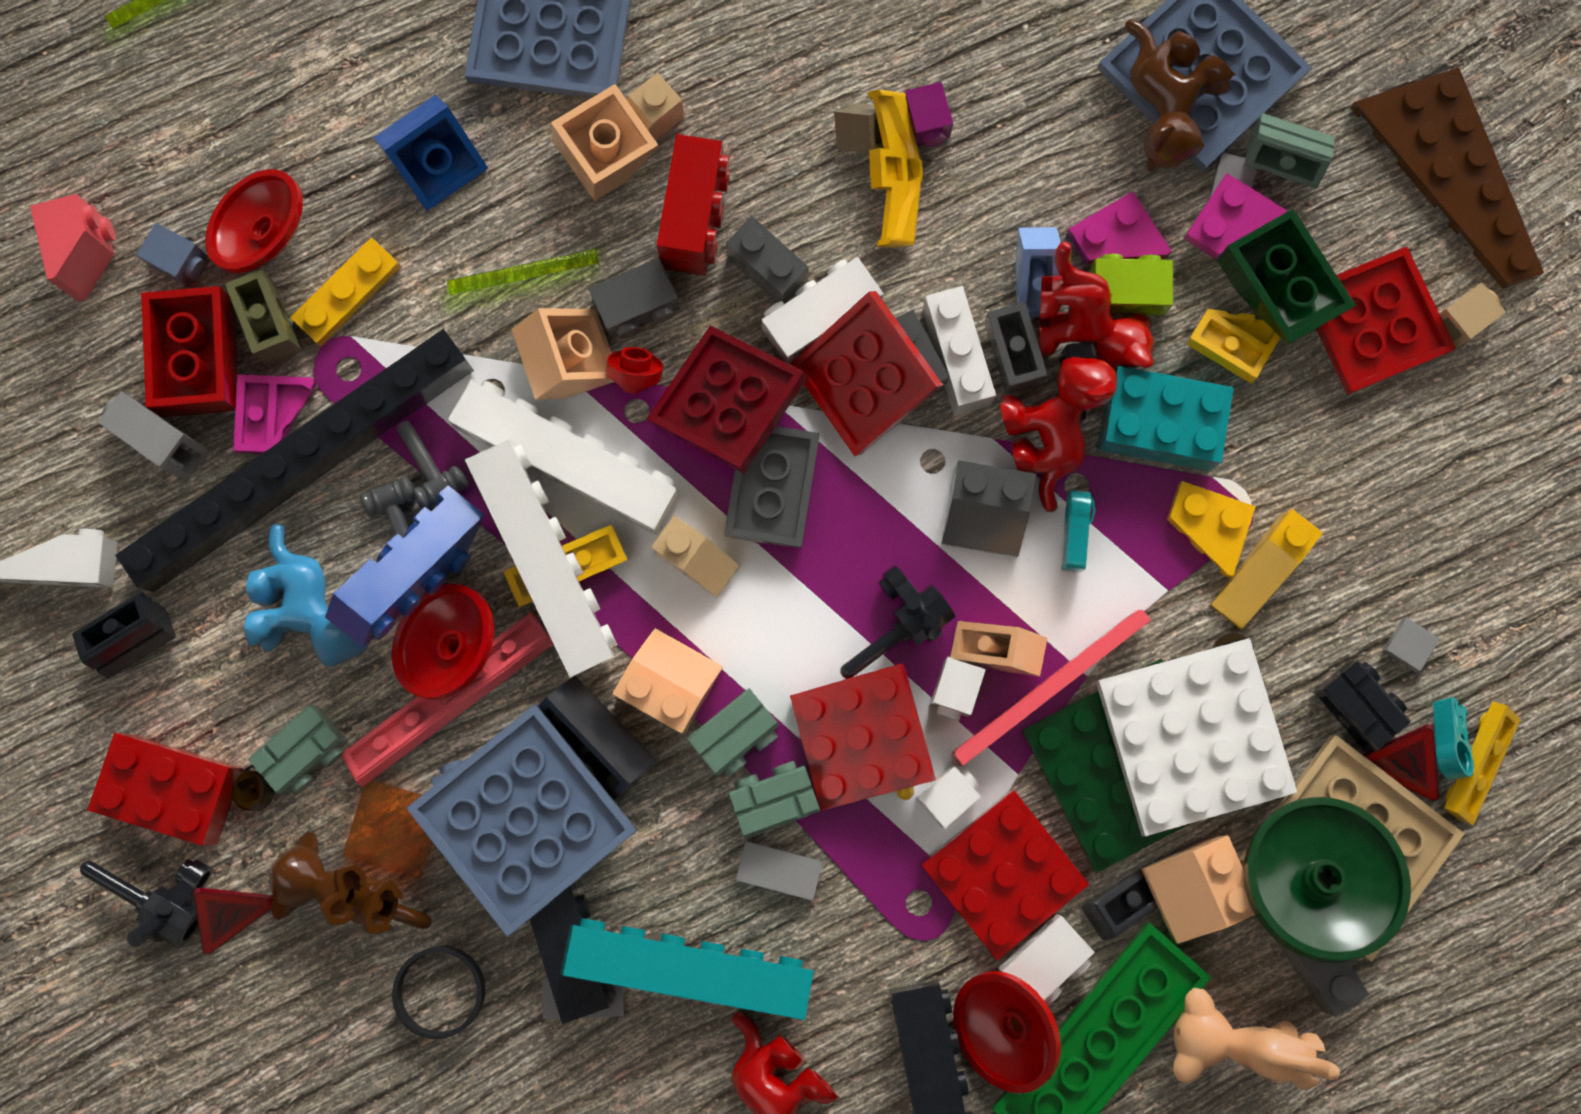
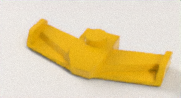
(896, 168)

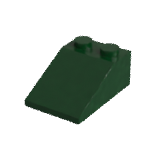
(1285, 277)

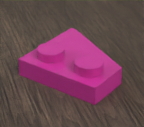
(1230, 215)
(1118, 229)

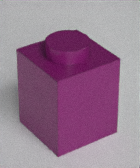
(930, 114)

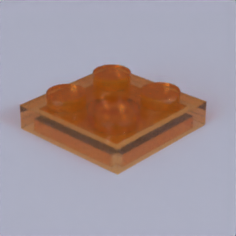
(387, 832)

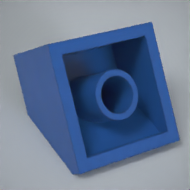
(431, 152)

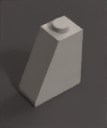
(152, 436)

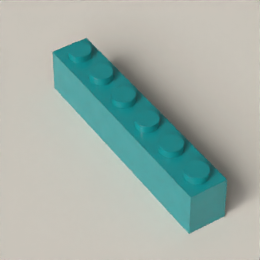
(687, 971)

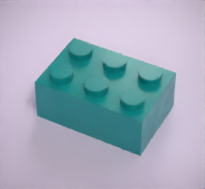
(1166, 419)

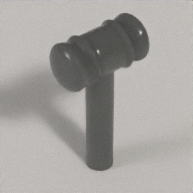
(428, 494)
(389, 499)

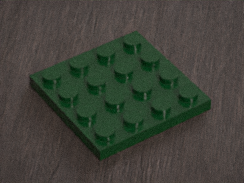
(1088, 781)

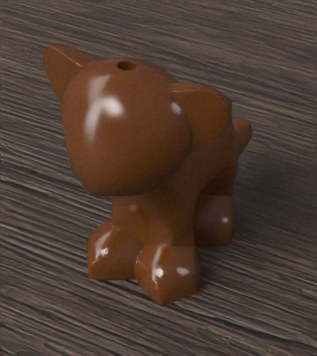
(1174, 134)
(342, 893)

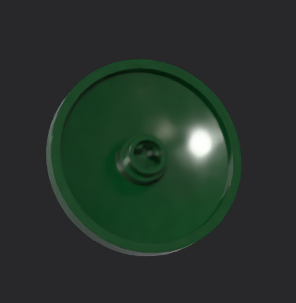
(1327, 880)

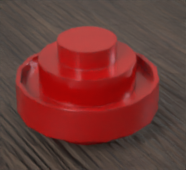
(634, 369)

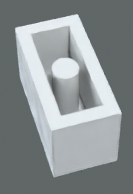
(1049, 958)

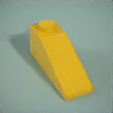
(1266, 567)

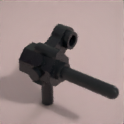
(917, 619)
(161, 913)

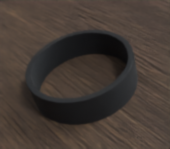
(399, 1007)

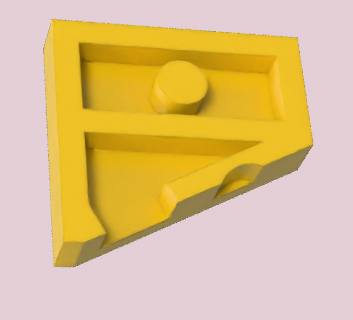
(1234, 342)
(1212, 523)

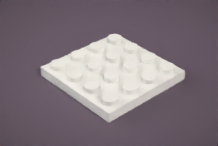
(1196, 737)

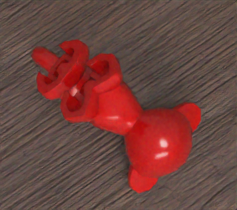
(1088, 295)
(1081, 387)
(756, 1076)

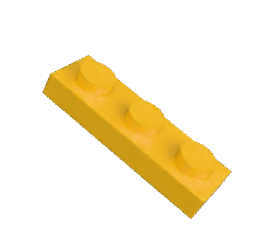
(345, 291)
(593, 552)
(1493, 739)

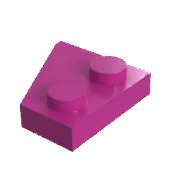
(267, 410)

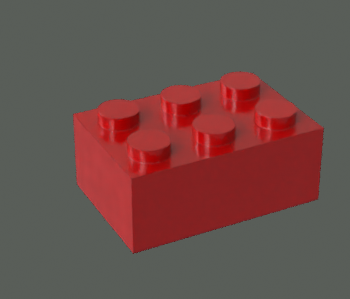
(693, 205)
(189, 351)
(164, 789)

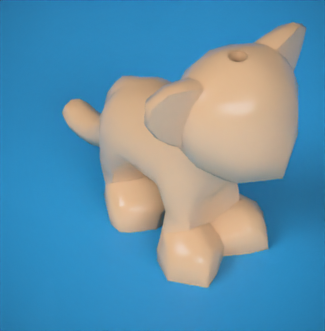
(1275, 1053)

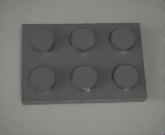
(774, 492)

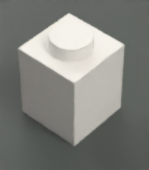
(957, 688)
(950, 795)

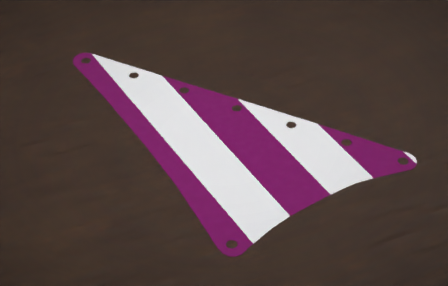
(809, 610)

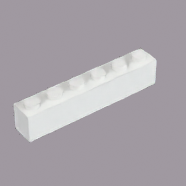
(566, 458)
(540, 558)

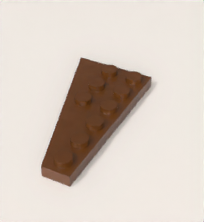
(1453, 164)

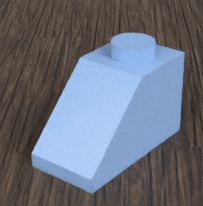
(1033, 261)

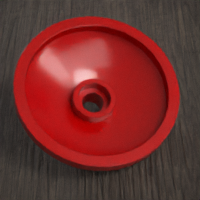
(254, 221)
(443, 642)
(1007, 1032)

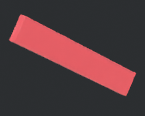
(1050, 687)
(425, 717)

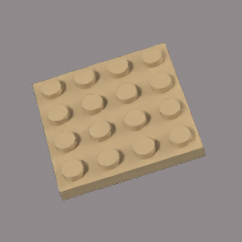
(1419, 830)

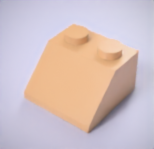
(603, 141)
(563, 352)
(668, 681)
(1199, 889)

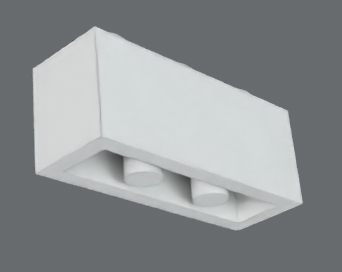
(817, 307)
(959, 350)

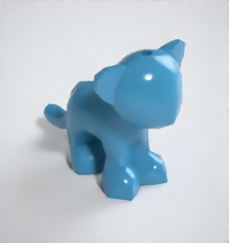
(301, 608)

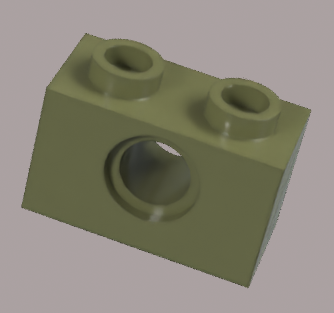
(263, 317)

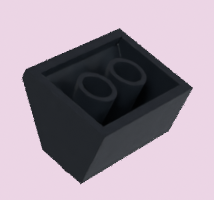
(597, 737)

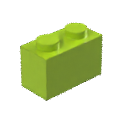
(1137, 284)

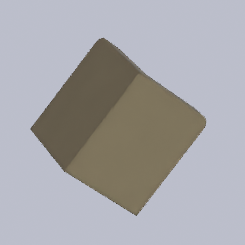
(857, 128)

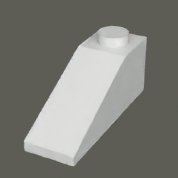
(65, 561)

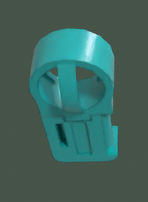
(1077, 530)
(1452, 743)

